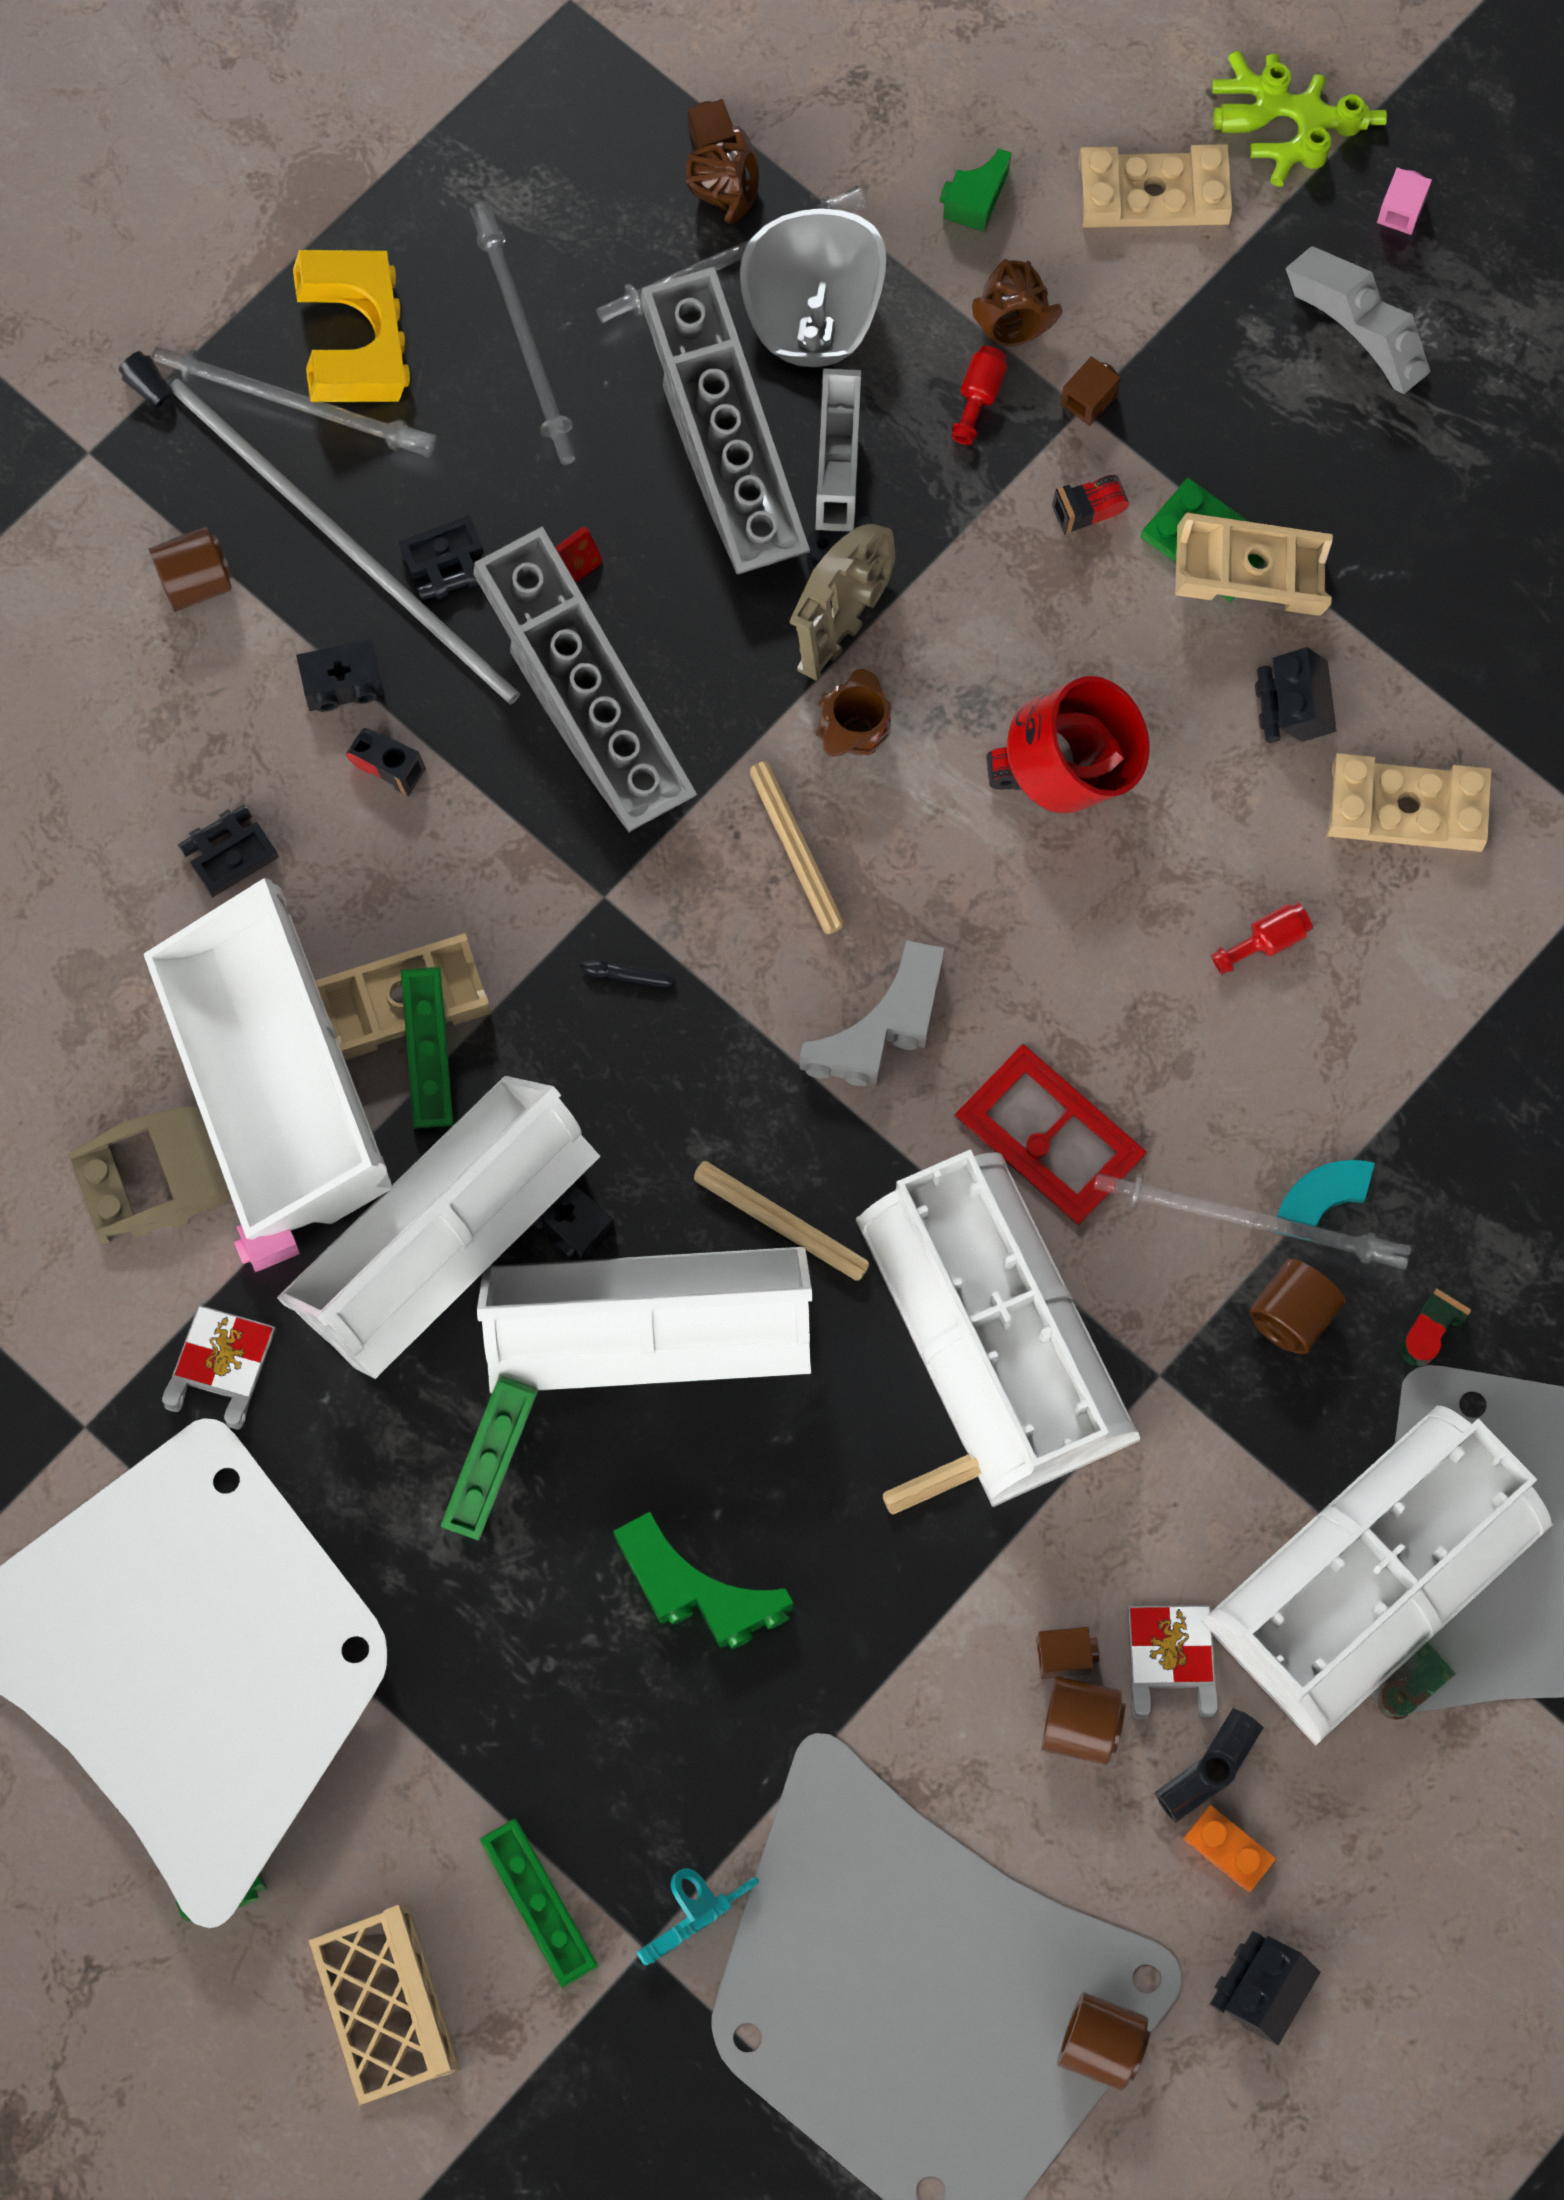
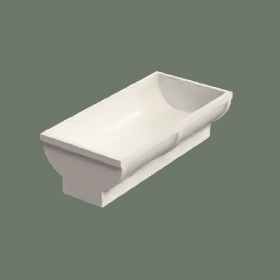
(266, 1066)
(442, 1224)
(647, 1319)
(995, 1324)
(1381, 1569)

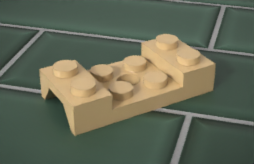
(1193, 186)
(1215, 561)
(1450, 804)
(362, 1002)

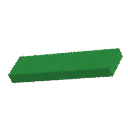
(426, 1047)
(489, 1457)
(538, 1903)

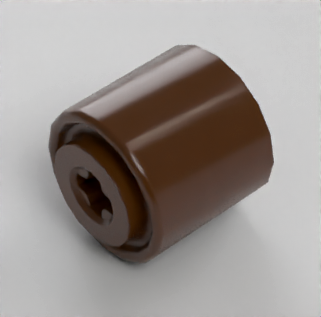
(191, 568)
(1296, 1306)
(1083, 1720)
(1104, 2041)

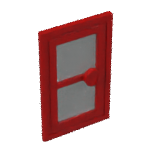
(1049, 1133)

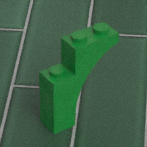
(676, 1587)

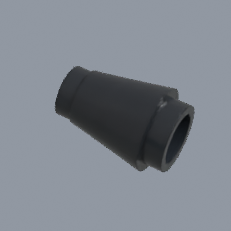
(144, 378)

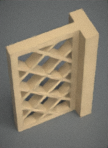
(419, 1993)

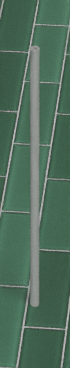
(345, 542)

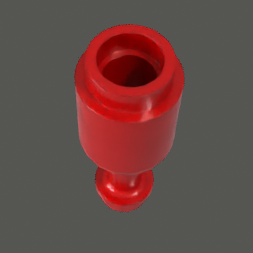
(980, 389)
(1269, 934)

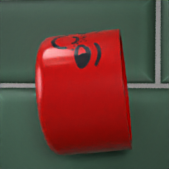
(1103, 734)

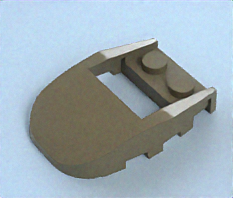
(851, 576)
(185, 1160)

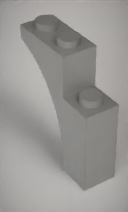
(1353, 300)
(838, 450)
(899, 1017)

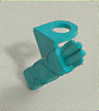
(698, 1912)

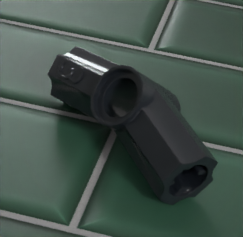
(1193, 1785)

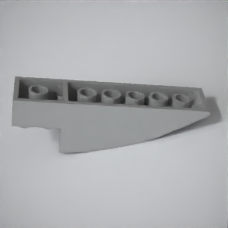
(722, 420)
(581, 680)

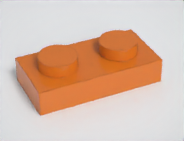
(1229, 1848)

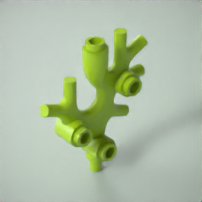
(1306, 109)

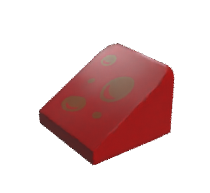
(579, 554)

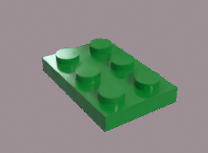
(1188, 498)

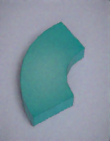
(1325, 1188)

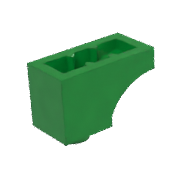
(975, 192)

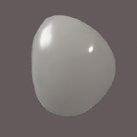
(813, 284)

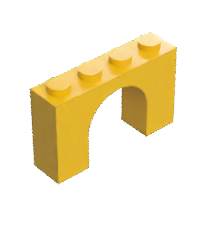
(366, 284)

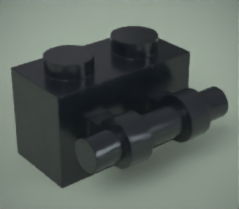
(1302, 696)
(1265, 1986)

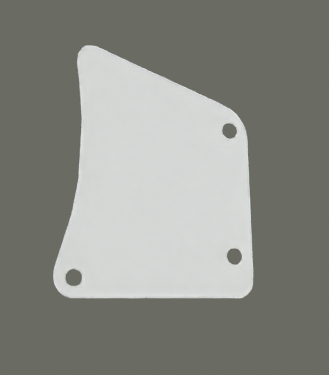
(190, 1659)

